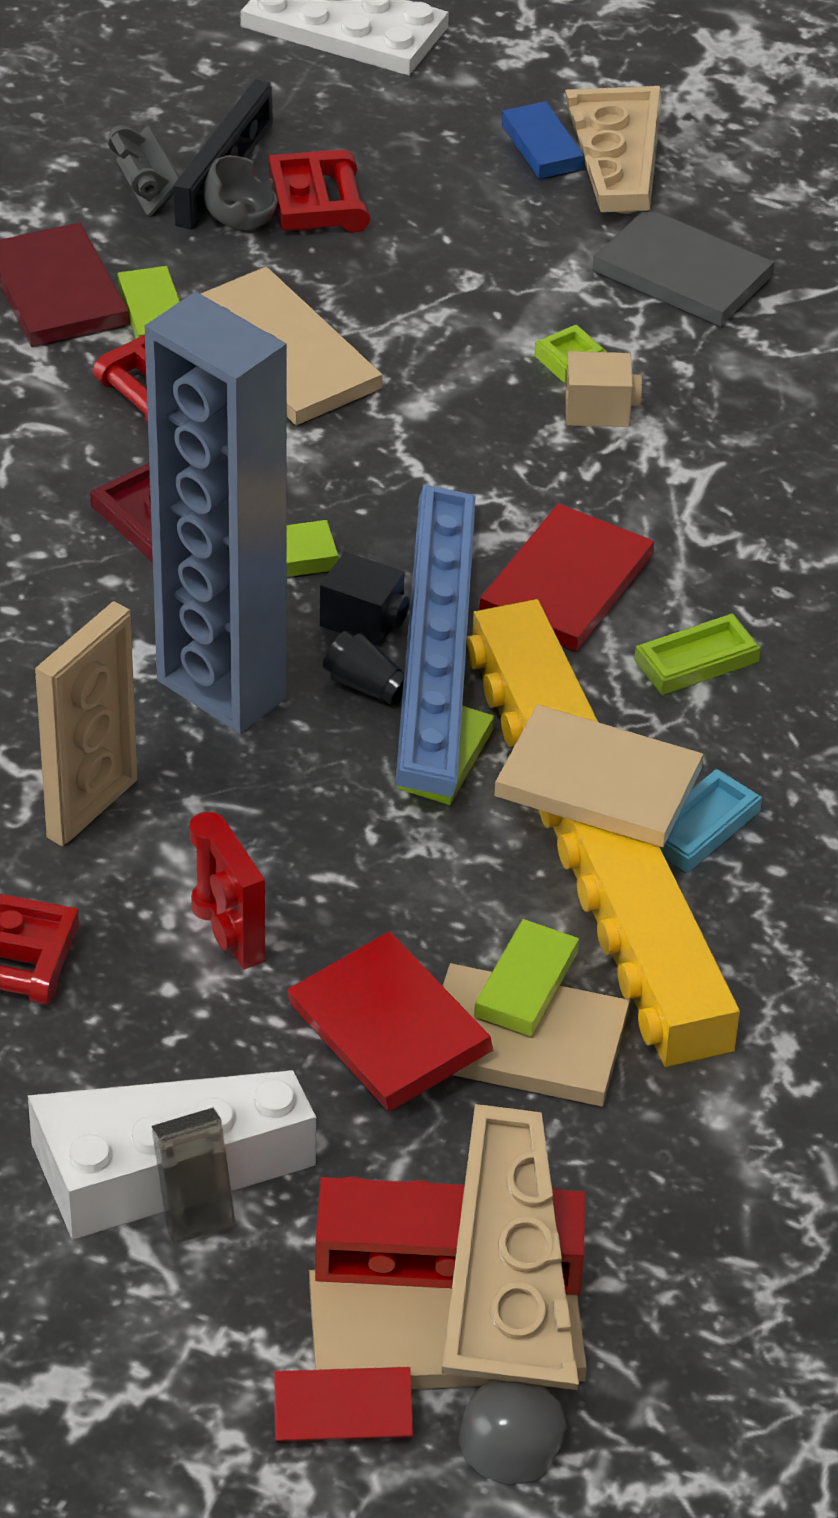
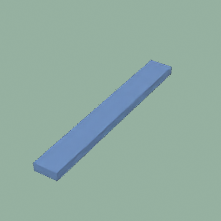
(436, 642)

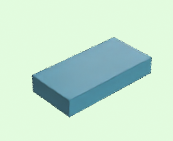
(708, 818)

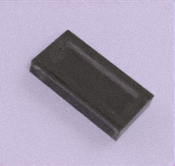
(193, 1175)

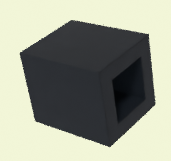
(363, 598)

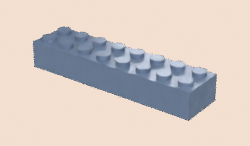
(218, 508)

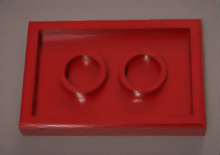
(574, 570)
(390, 1021)

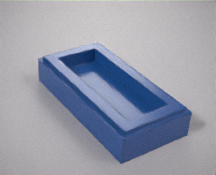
(542, 140)

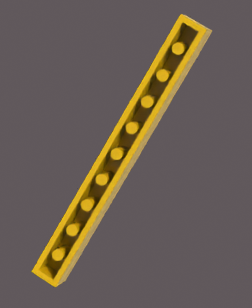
(619, 878)

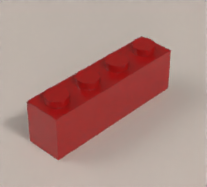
(411, 1232)

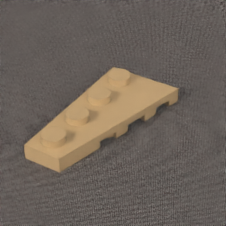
(618, 142)
(508, 1277)

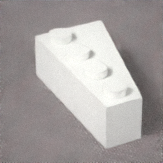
(102, 1148)

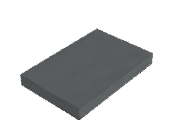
(683, 266)

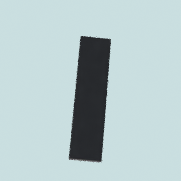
(234, 137)

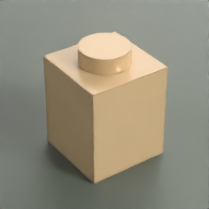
(601, 389)

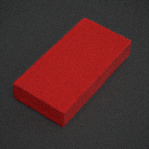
(343, 1404)

